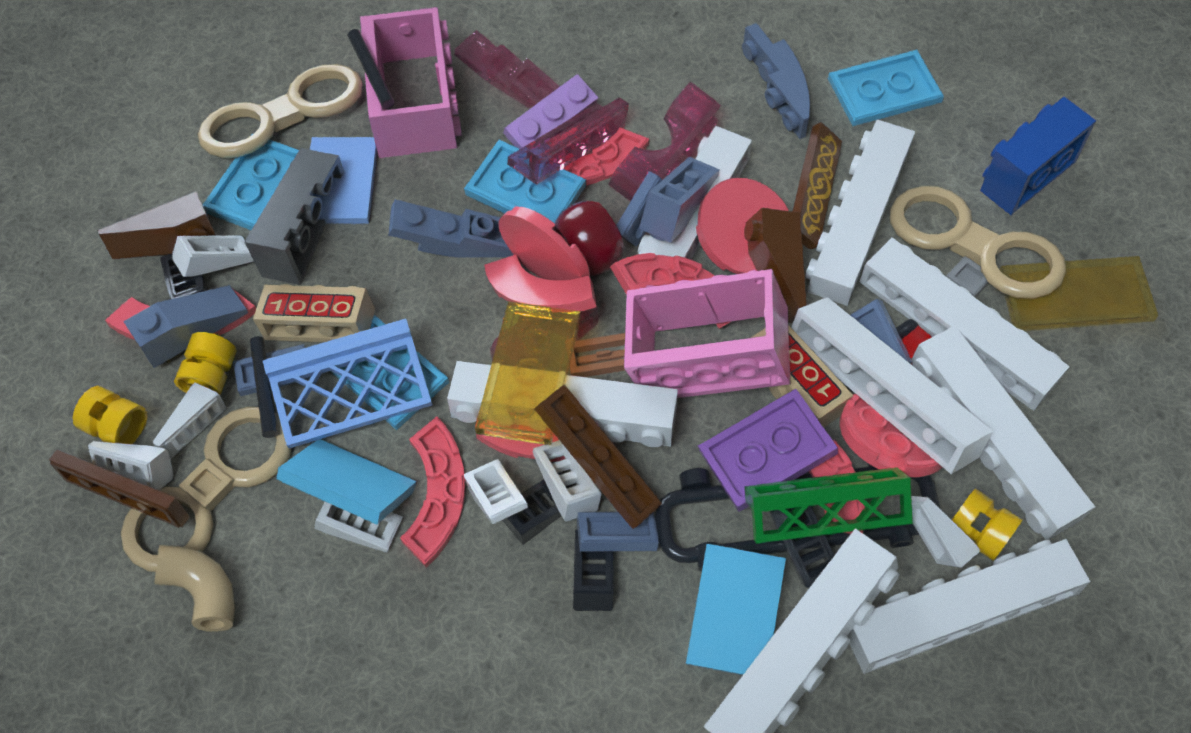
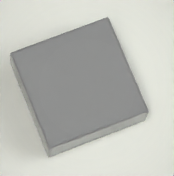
(969, 276)

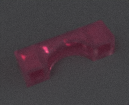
(686, 118)

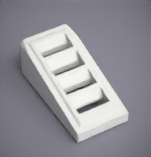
(209, 253)
(191, 416)
(137, 462)
(494, 491)
(569, 501)
(340, 529)
(941, 535)

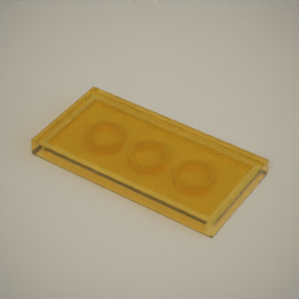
(1090, 295)
(525, 370)

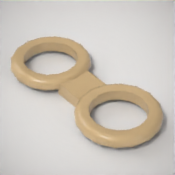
(280, 112)
(978, 242)
(208, 486)

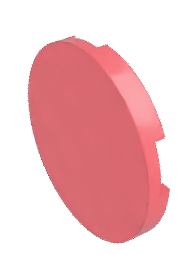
(724, 217)
(540, 247)
(882, 443)

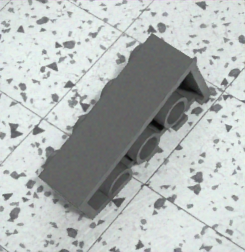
(290, 222)

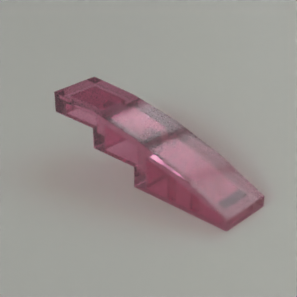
(504, 70)

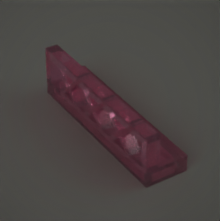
(569, 141)

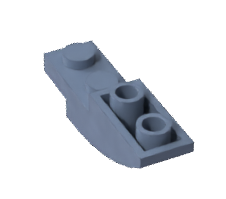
(784, 78)
(446, 233)

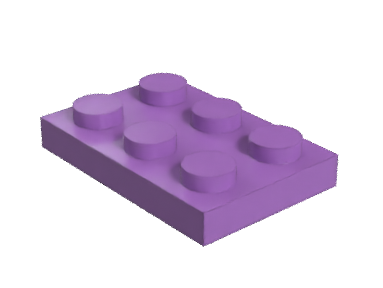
(768, 447)

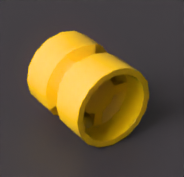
(205, 362)
(109, 416)
(998, 529)

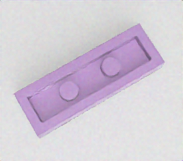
(551, 112)

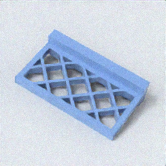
(331, 357)

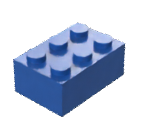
(1036, 154)

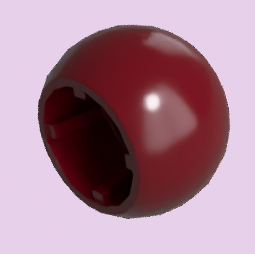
(594, 234)

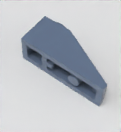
(676, 199)
(168, 325)

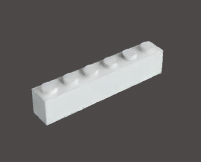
(723, 151)
(860, 213)
(938, 303)
(892, 386)
(619, 408)
(1015, 449)
(967, 604)
(808, 639)

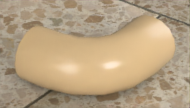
(205, 582)

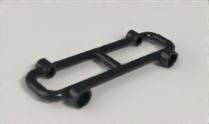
(697, 488)

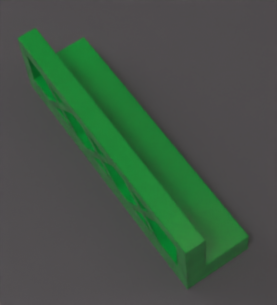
(825, 490)

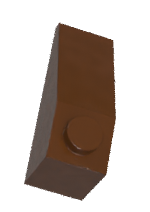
(157, 229)
(776, 244)

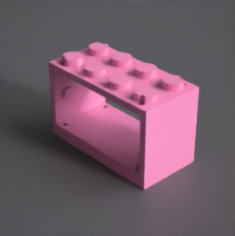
(415, 128)
(710, 366)

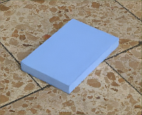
(352, 194)

